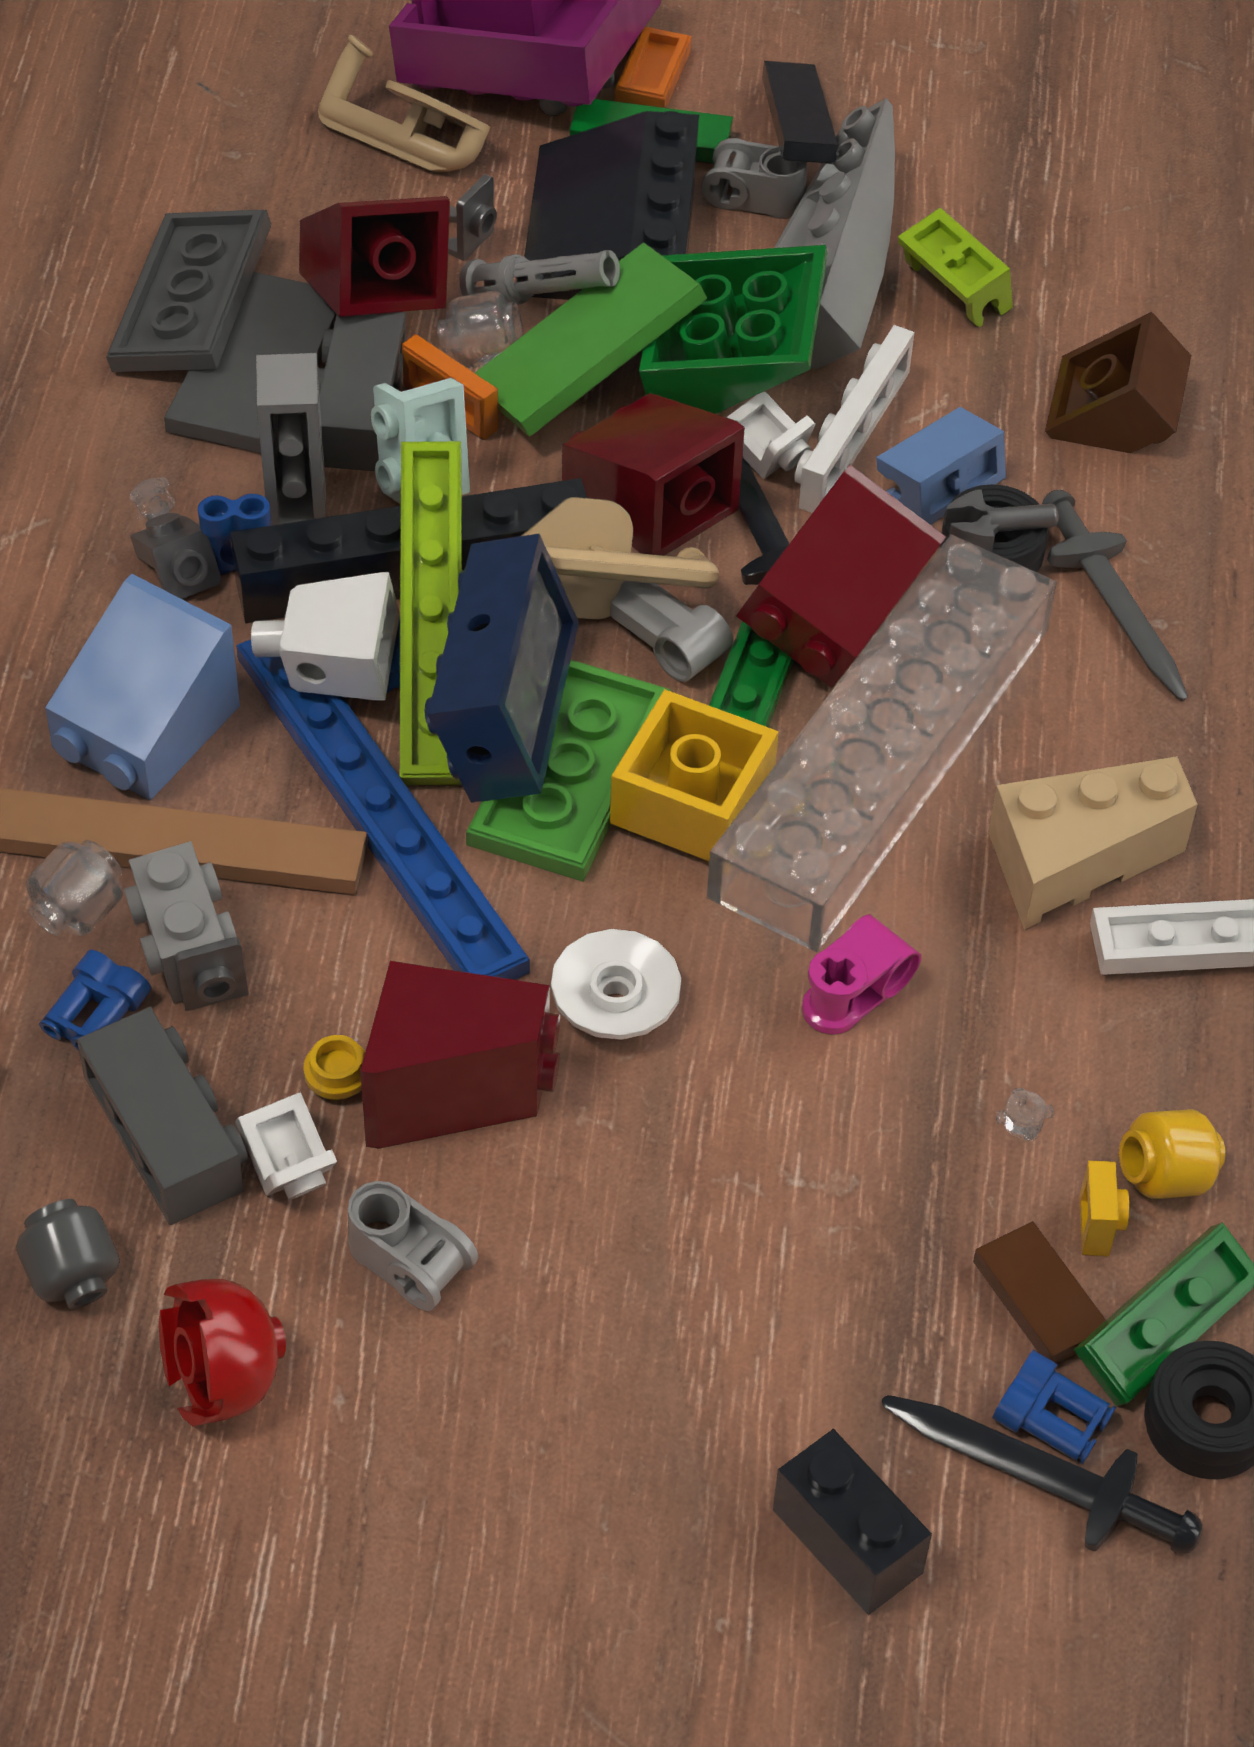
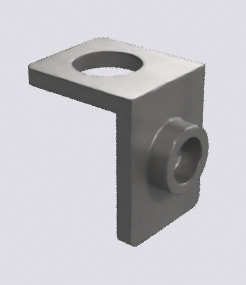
(474, 218)
(211, 973)

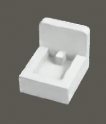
(771, 435)
(285, 1147)

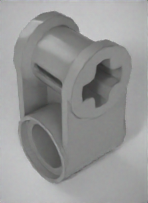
(758, 177)
(414, 1253)

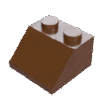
(1121, 388)

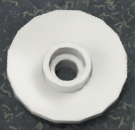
(616, 964)

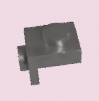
(178, 554)

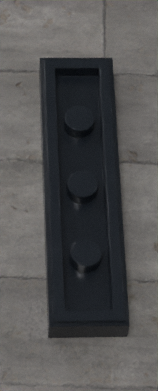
(799, 112)

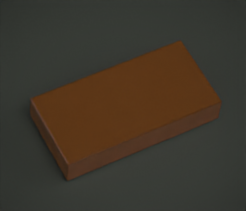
(1039, 1291)

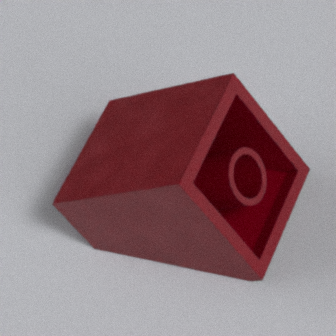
(378, 255)
(662, 464)
(840, 576)
(455, 1054)

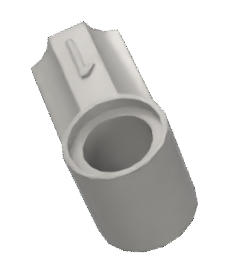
(680, 637)

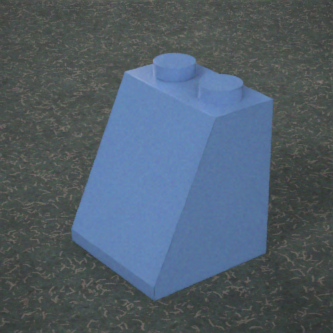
(145, 689)

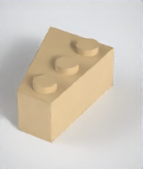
(1086, 829)

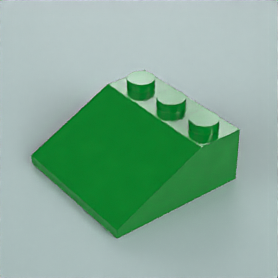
(746, 333)

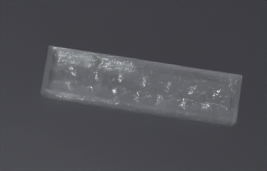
(880, 743)

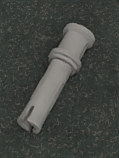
(590, 269)

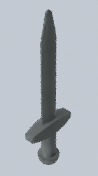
(1092, 554)

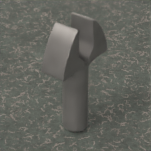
(979, 522)

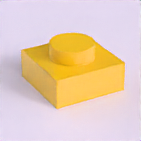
(1101, 1208)

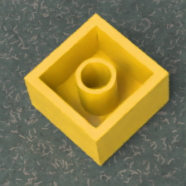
(689, 773)

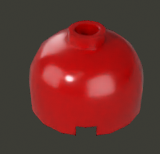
(220, 1347)

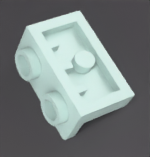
(417, 415)

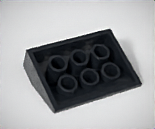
(615, 190)

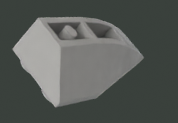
(851, 214)

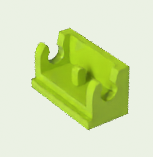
(959, 263)

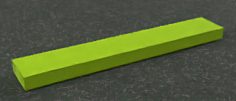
(427, 595)

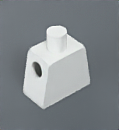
(335, 636)

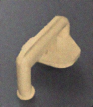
(399, 140)
(593, 555)

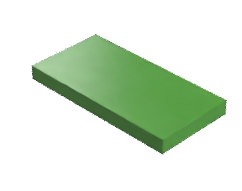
(589, 338)
(572, 814)

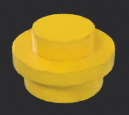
(334, 1067)

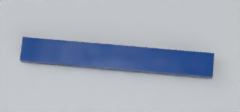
(396, 825)

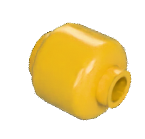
(1171, 1154)

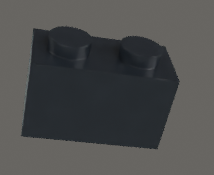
(851, 1521)

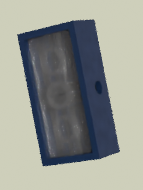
(503, 669)

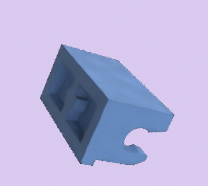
(944, 462)

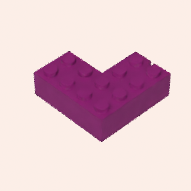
(516, 45)

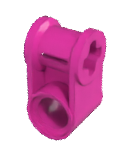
(857, 975)

